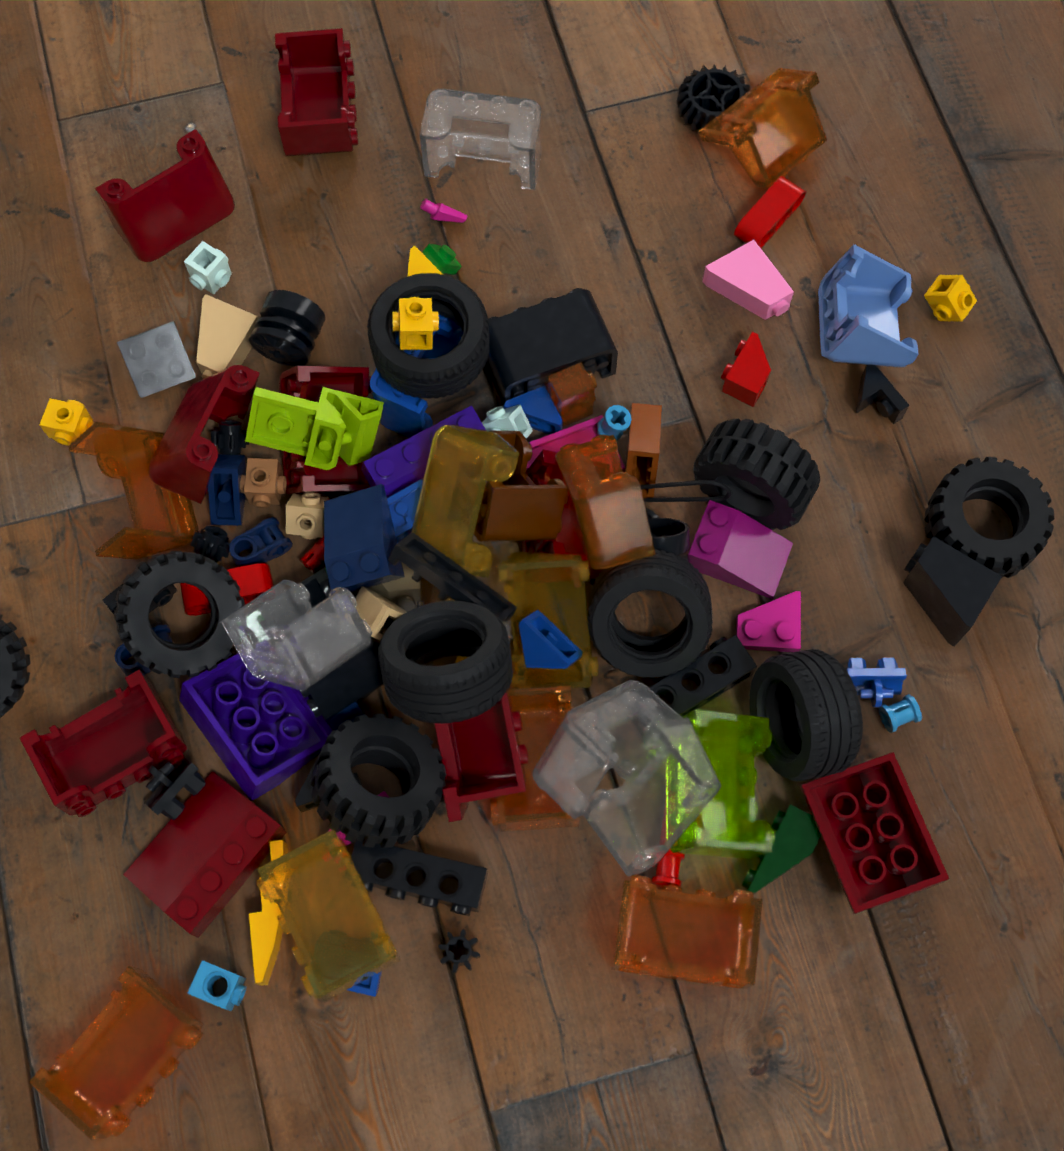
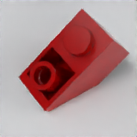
(749, 373)

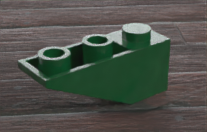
(793, 842)

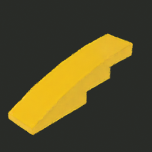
(265, 928)

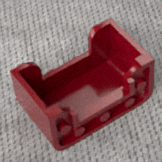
(316, 92)
(106, 748)

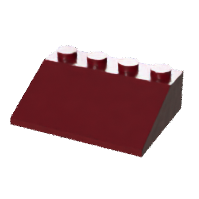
(874, 833)
(204, 855)

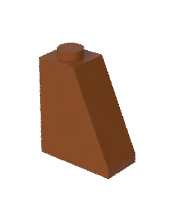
(644, 445)

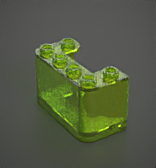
(728, 821)

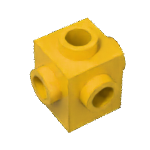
(950, 298)
(415, 323)
(65, 420)

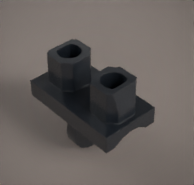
(168, 783)

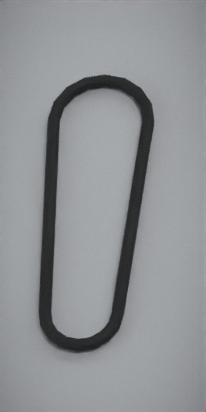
(687, 499)

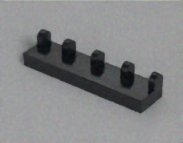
(448, 576)

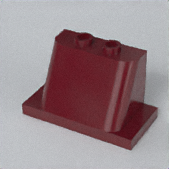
(482, 757)

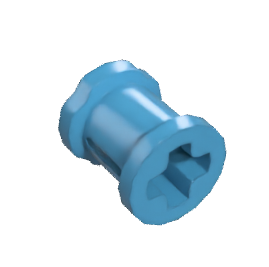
(619, 416)
(900, 713)

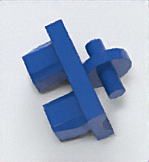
(876, 682)

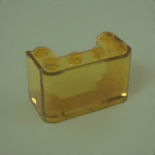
(328, 916)

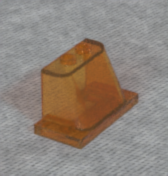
(771, 126)

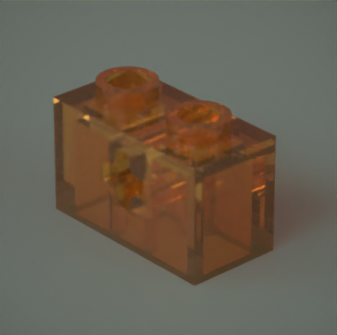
(573, 393)

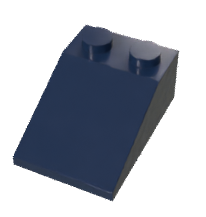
(359, 540)

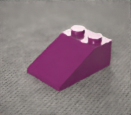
(739, 550)

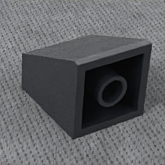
(949, 587)

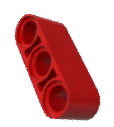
(770, 212)
(252, 580)

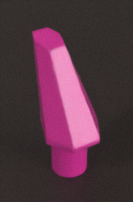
(442, 212)

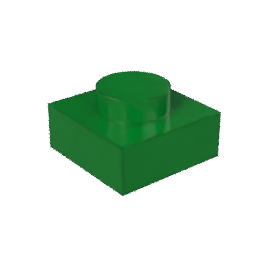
(442, 258)

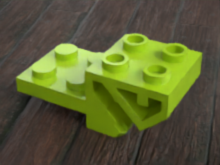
(320, 431)

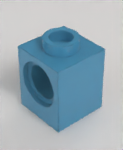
(203, 986)

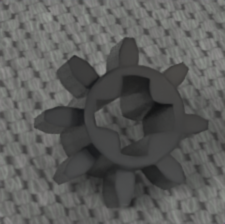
(229, 437)
(211, 543)
(454, 943)

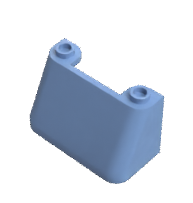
(861, 312)

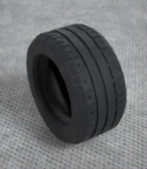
(438, 375)
(644, 654)
(451, 690)
(810, 714)

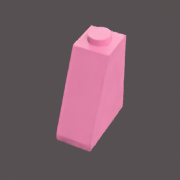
(750, 281)

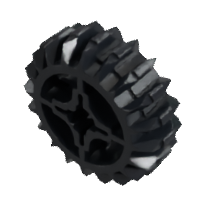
(716, 92)

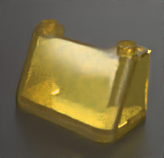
(454, 489)
(557, 590)

